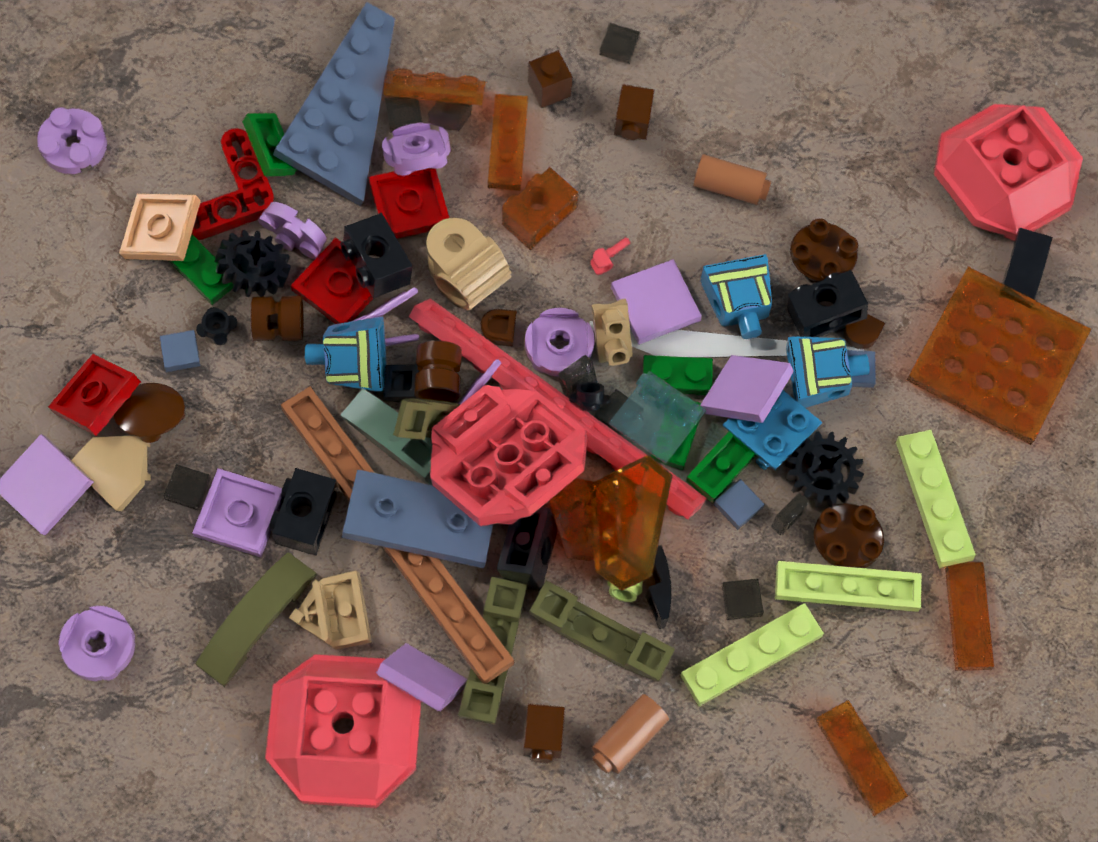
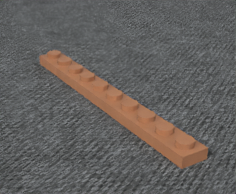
(424, 573)

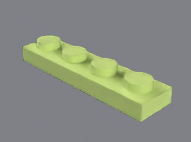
(935, 499)
(848, 586)
(751, 654)

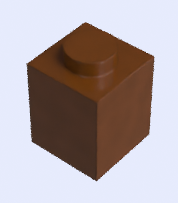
(550, 79)
(634, 112)
(544, 732)

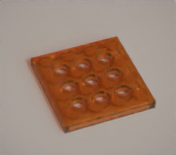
(1007, 376)

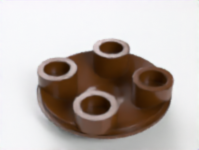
(823, 250)
(151, 411)
(849, 535)

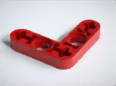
(247, 190)

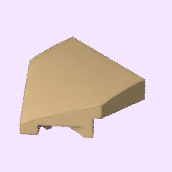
(115, 467)
(335, 611)

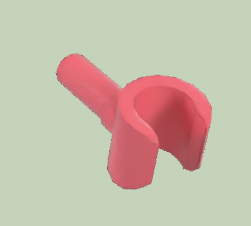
(601, 259)

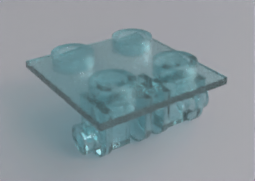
(657, 416)

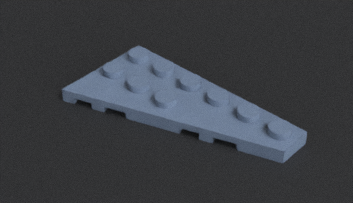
(339, 118)

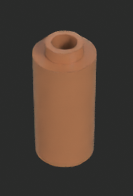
(731, 180)
(629, 735)

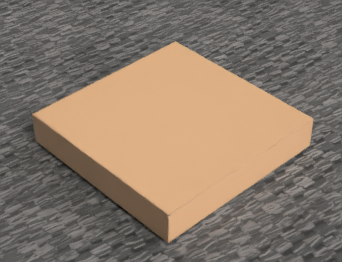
(160, 227)

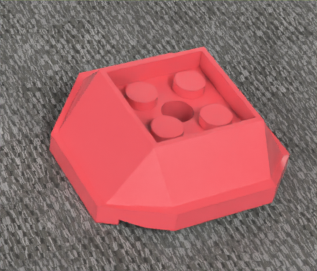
(1005, 195)
(505, 454)
(337, 767)

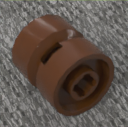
(290, 318)
(438, 371)

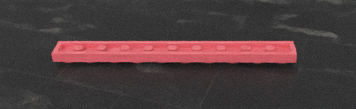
(511, 374)

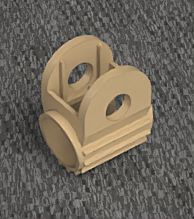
(465, 262)

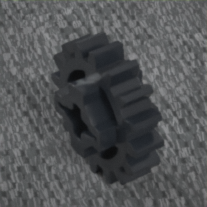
(252, 263)
(825, 454)

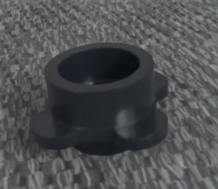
(216, 316)
(589, 396)

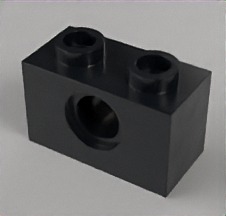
(376, 238)
(817, 320)
(307, 531)
(528, 549)

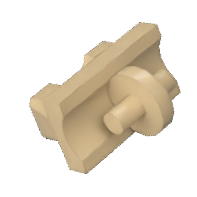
(612, 332)

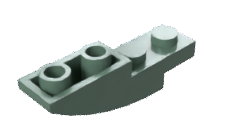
(377, 423)

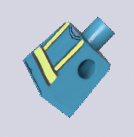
(739, 292)
(352, 354)
(822, 369)

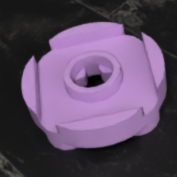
(69, 123)
(416, 148)
(292, 231)
(543, 330)
(106, 662)

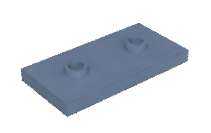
(413, 520)

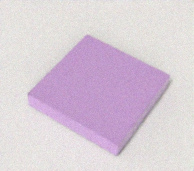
(657, 301)
(747, 388)
(43, 484)
(238, 512)
(422, 677)

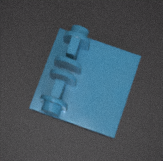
(779, 434)

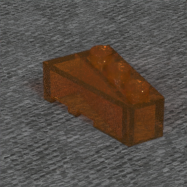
(629, 520)

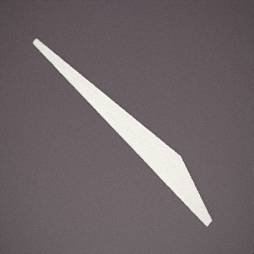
(702, 344)

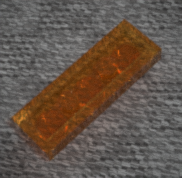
(435, 87)
(508, 142)
(969, 616)
(861, 758)

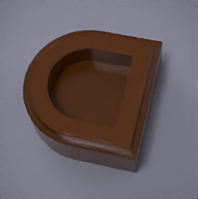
(499, 326)
(864, 332)

